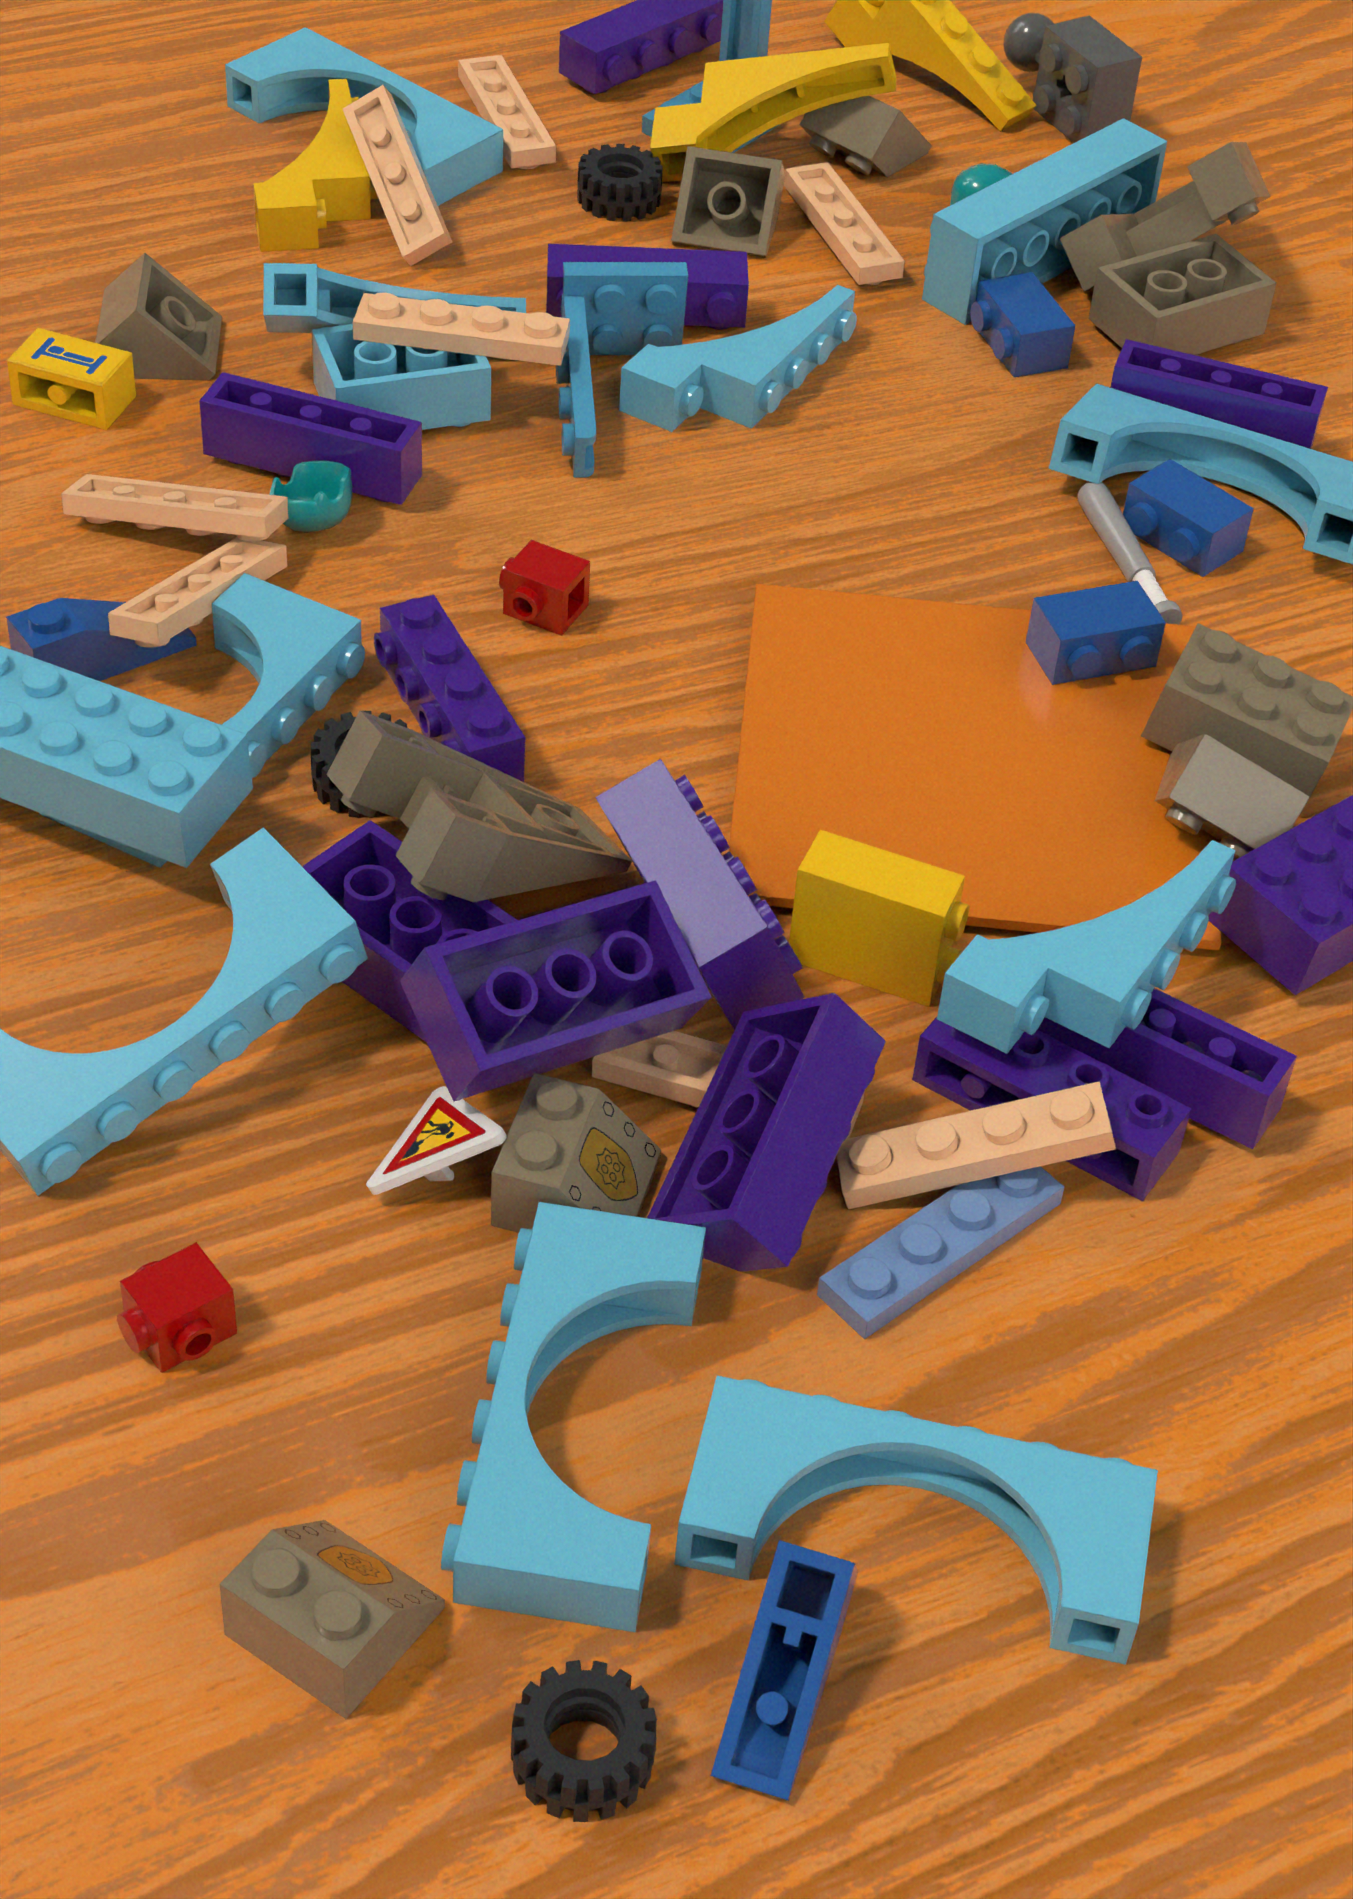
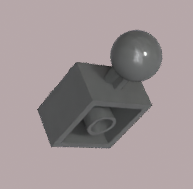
(1083, 71)

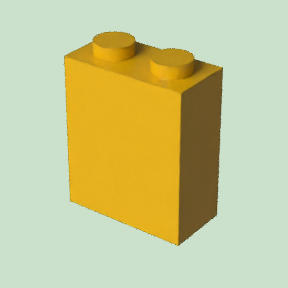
(876, 917)

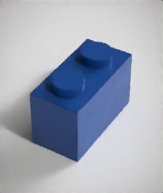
(1023, 324)
(1187, 517)
(1095, 632)

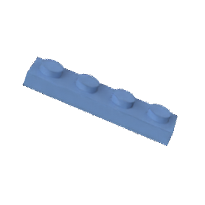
(935, 1246)

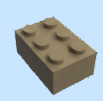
(1183, 297)
(1252, 707)

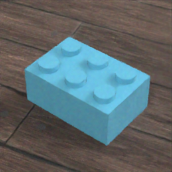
(401, 380)

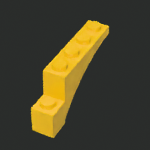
(940, 41)
(761, 92)
(318, 186)

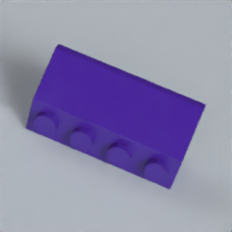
(770, 1130)

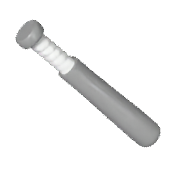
(1123, 546)

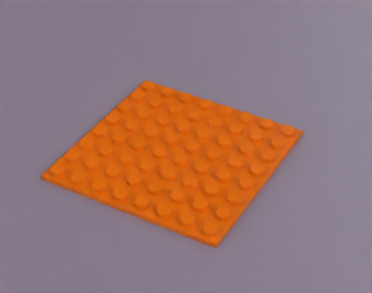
(954, 750)

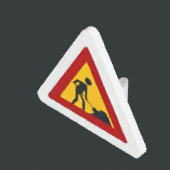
(434, 1139)

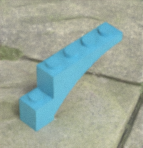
(313, 298)
(736, 374)
(1089, 973)

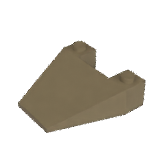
(1222, 189)
(467, 822)

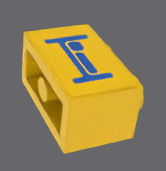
(71, 378)

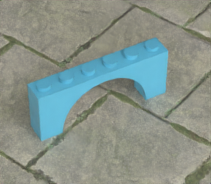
(293, 77)
(1124, 433)
(292, 650)
(282, 954)
(1069, 1512)
(524, 1532)

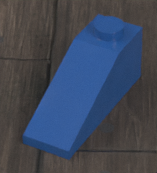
(79, 638)
(785, 1669)

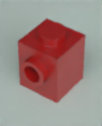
(545, 587)
(177, 1308)

